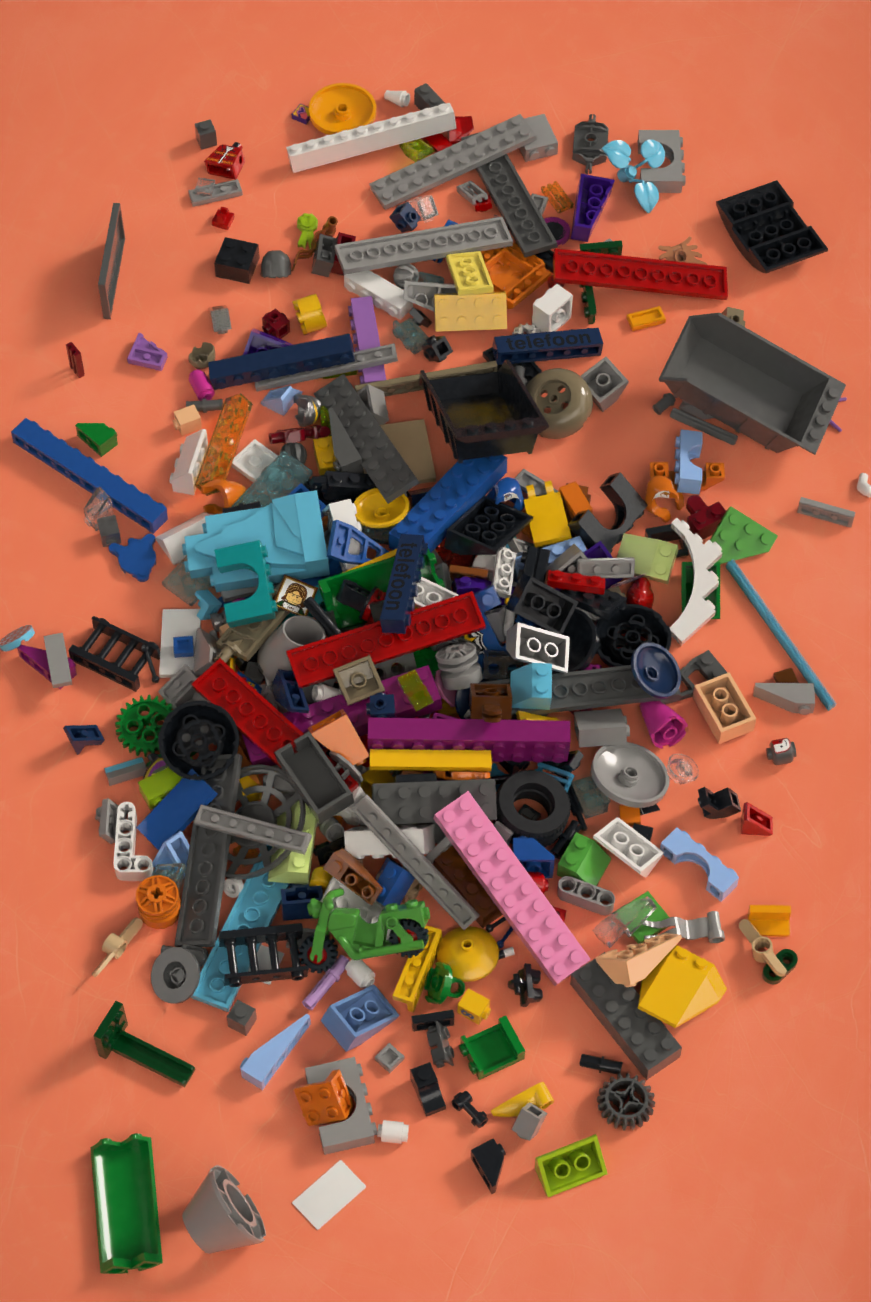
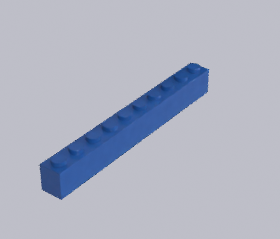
(89, 474)

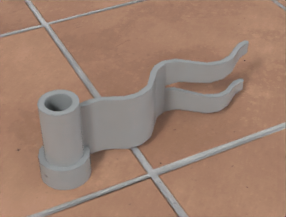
(692, 929)

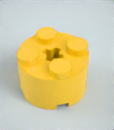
(309, 314)

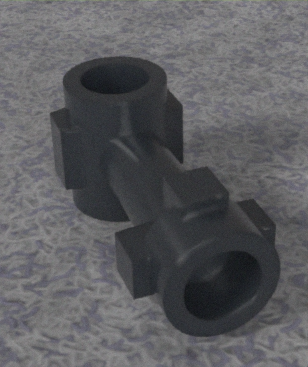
(463, 1101)

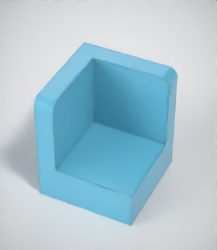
(208, 604)

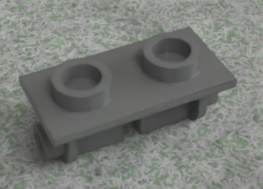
(439, 1036)

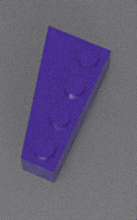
(590, 201)

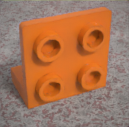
(325, 1100)

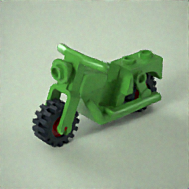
(362, 938)

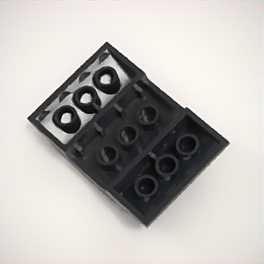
(768, 228)

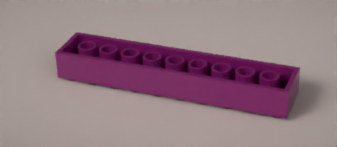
(356, 712)
(506, 739)

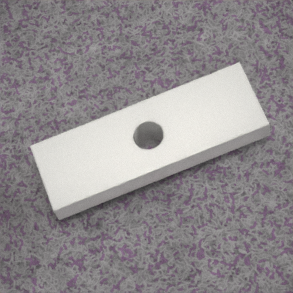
(504, 572)

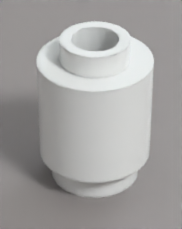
(360, 973)
(393, 1132)

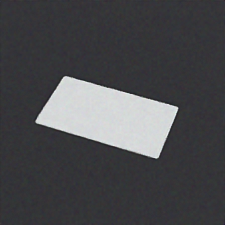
(329, 1194)

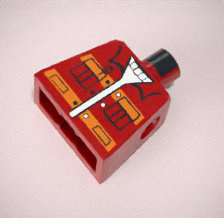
(226, 161)

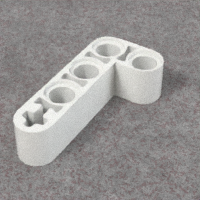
(128, 841)

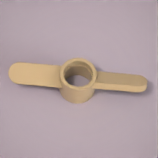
(757, 942)
(116, 945)

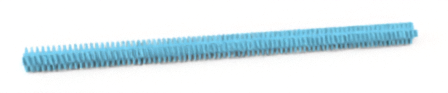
(779, 633)

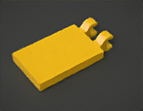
(549, 516)

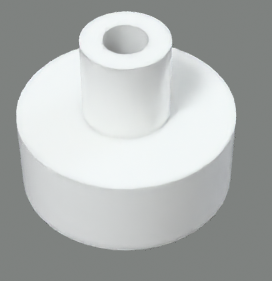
(233, 887)

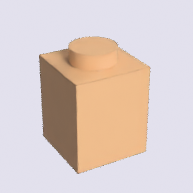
(187, 420)

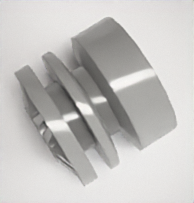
(459, 666)

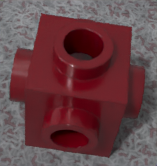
(276, 324)

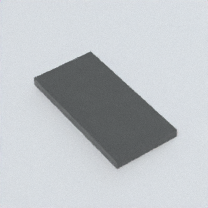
(111, 261)

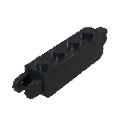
(342, 485)

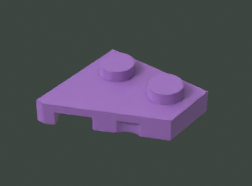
(147, 354)

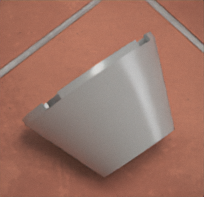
(291, 634)
(221, 1215)

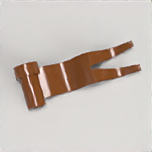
(328, 229)

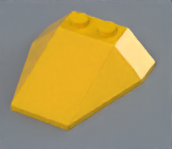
(680, 988)

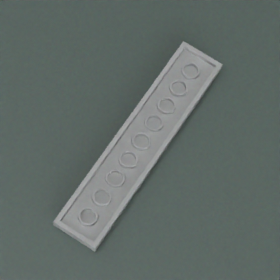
(452, 161)
(422, 245)

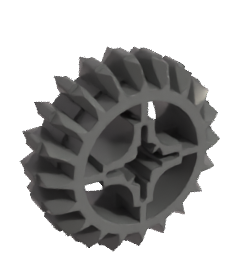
(610, 1093)

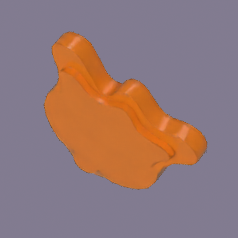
(462, 775)

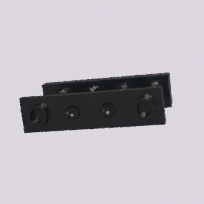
(113, 670)
(270, 935)

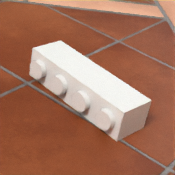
(383, 293)

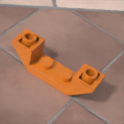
(712, 474)

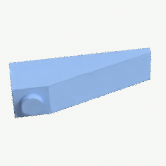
(268, 1058)

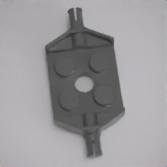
(590, 152)

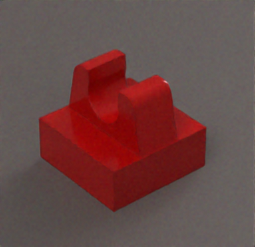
(223, 218)

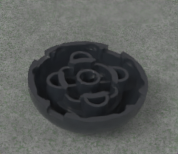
(635, 622)
(188, 720)

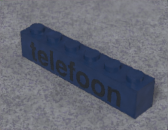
(548, 346)
(403, 584)

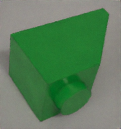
(97, 436)

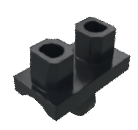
(523, 985)

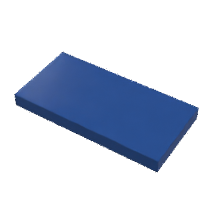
(176, 810)

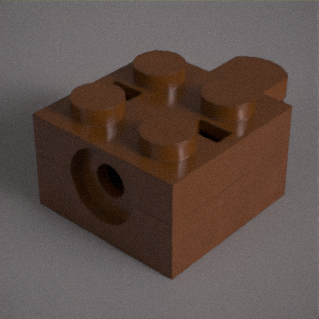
(490, 702)

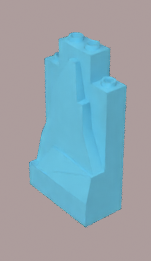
(288, 528)

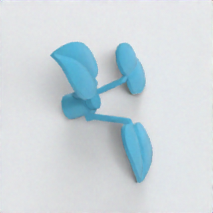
(653, 152)

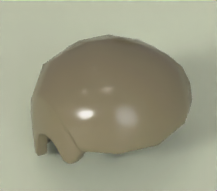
(201, 356)

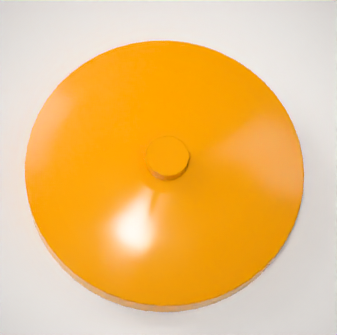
(341, 108)

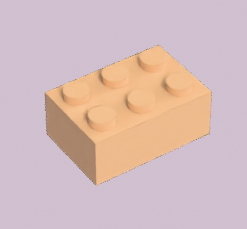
(724, 708)

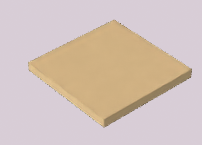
(413, 445)

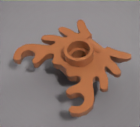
(681, 253)

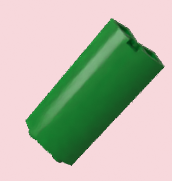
(368, 577)
(126, 1205)

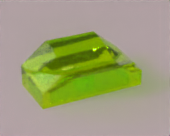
(416, 149)

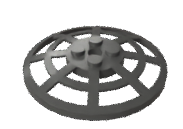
(261, 811)

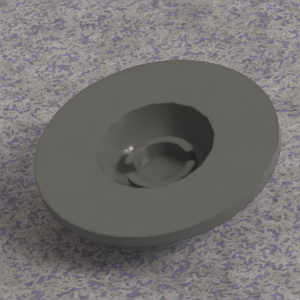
(175, 975)

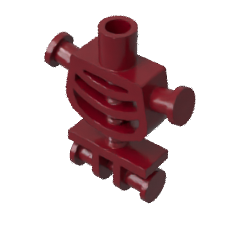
(298, 434)

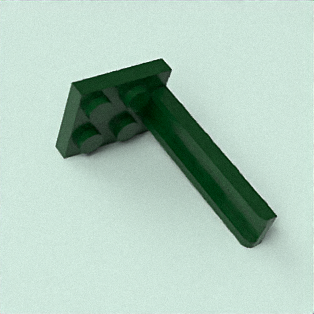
(587, 295)
(112, 1037)

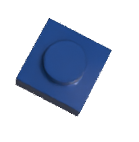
(183, 646)

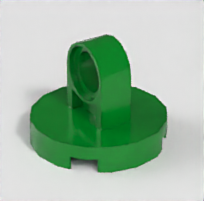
(439, 984)

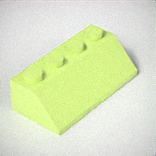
(296, 867)

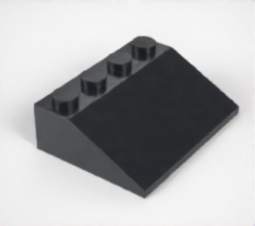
(485, 528)

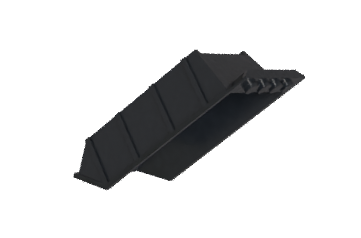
(484, 413)

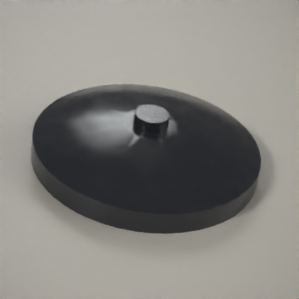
(582, 642)

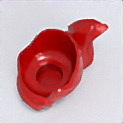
(640, 593)

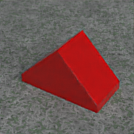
(755, 821)

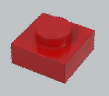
(484, 205)

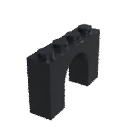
(627, 506)

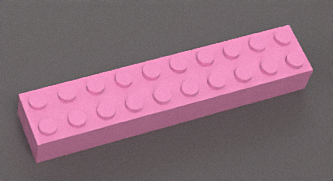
(511, 888)

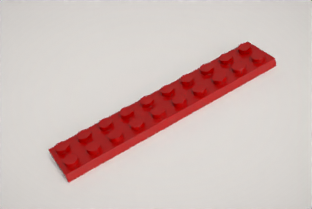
(640, 274)
(428, 627)
(251, 712)

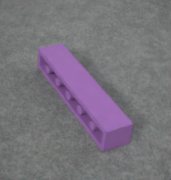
(365, 335)

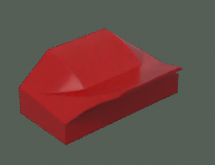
(464, 128)

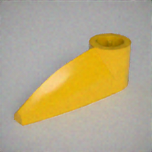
(537, 1095)

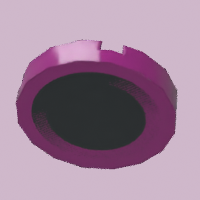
(559, 229)

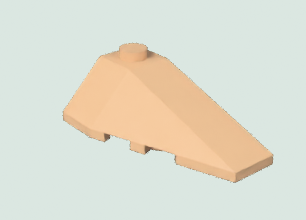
(638, 960)

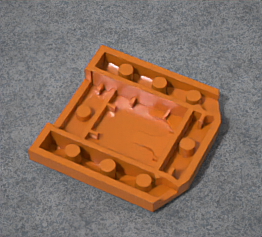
(514, 273)

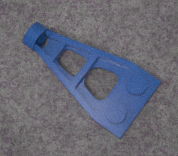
(340, 541)

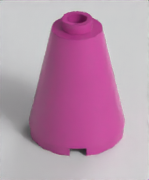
(663, 723)

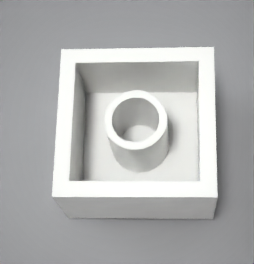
(552, 309)

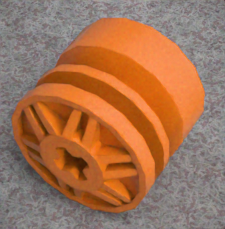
(159, 911)

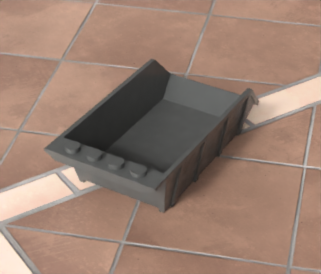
(751, 384)

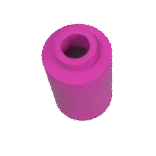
(201, 385)

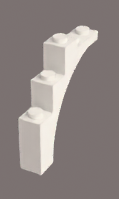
(703, 557)

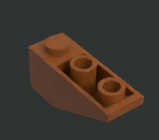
(353, 875)

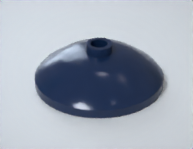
(655, 670)

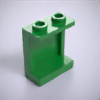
(492, 1049)

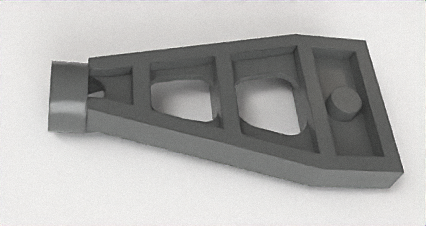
(707, 666)

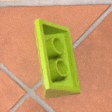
(570, 1166)

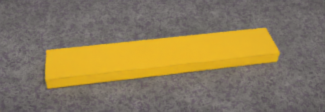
(430, 760)

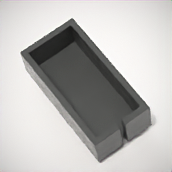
(314, 777)

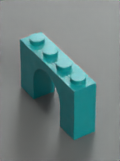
(260, 605)

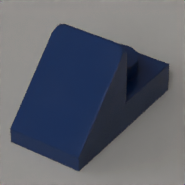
(83, 735)

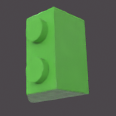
(584, 860)

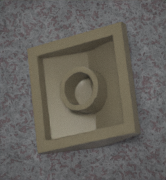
(358, 680)

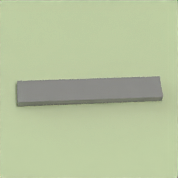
(253, 829)

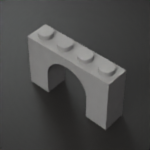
(670, 177)
(357, 1129)

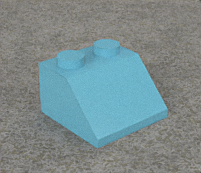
(532, 686)

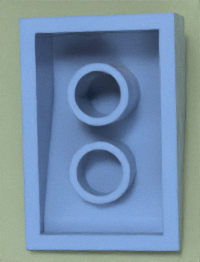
(358, 1017)

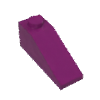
(38, 660)

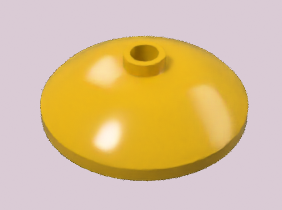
(377, 513)
(469, 962)

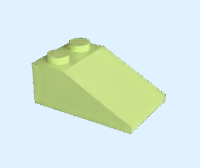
(650, 555)

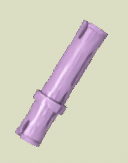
(329, 978)

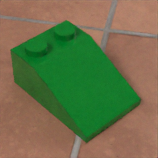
(687, 580)

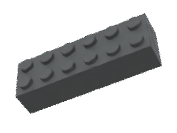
(419, 801)
(636, 1032)

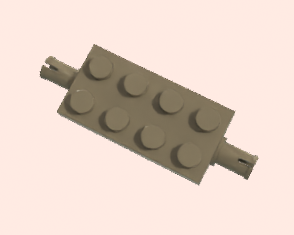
(247, 639)

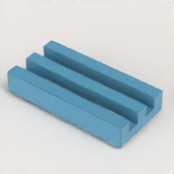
(541, 766)

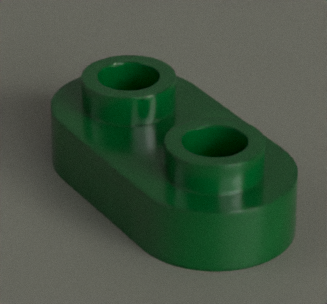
(785, 954)

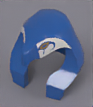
(508, 489)

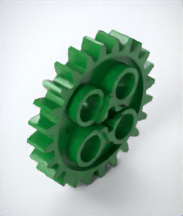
(131, 717)

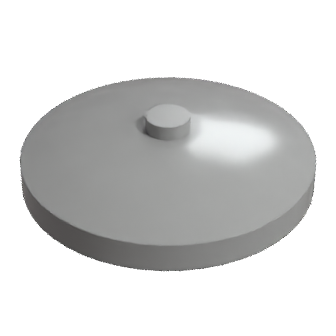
(630, 775)

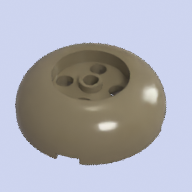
(577, 395)

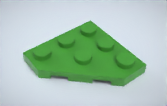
(741, 536)

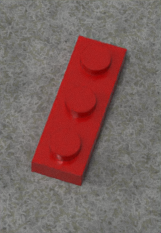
(576, 582)

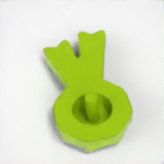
(307, 225)

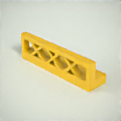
(415, 971)

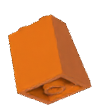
(340, 737)

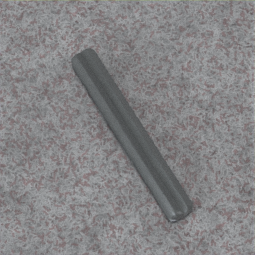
(704, 426)

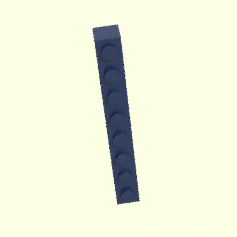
(281, 361)

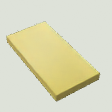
(469, 273)

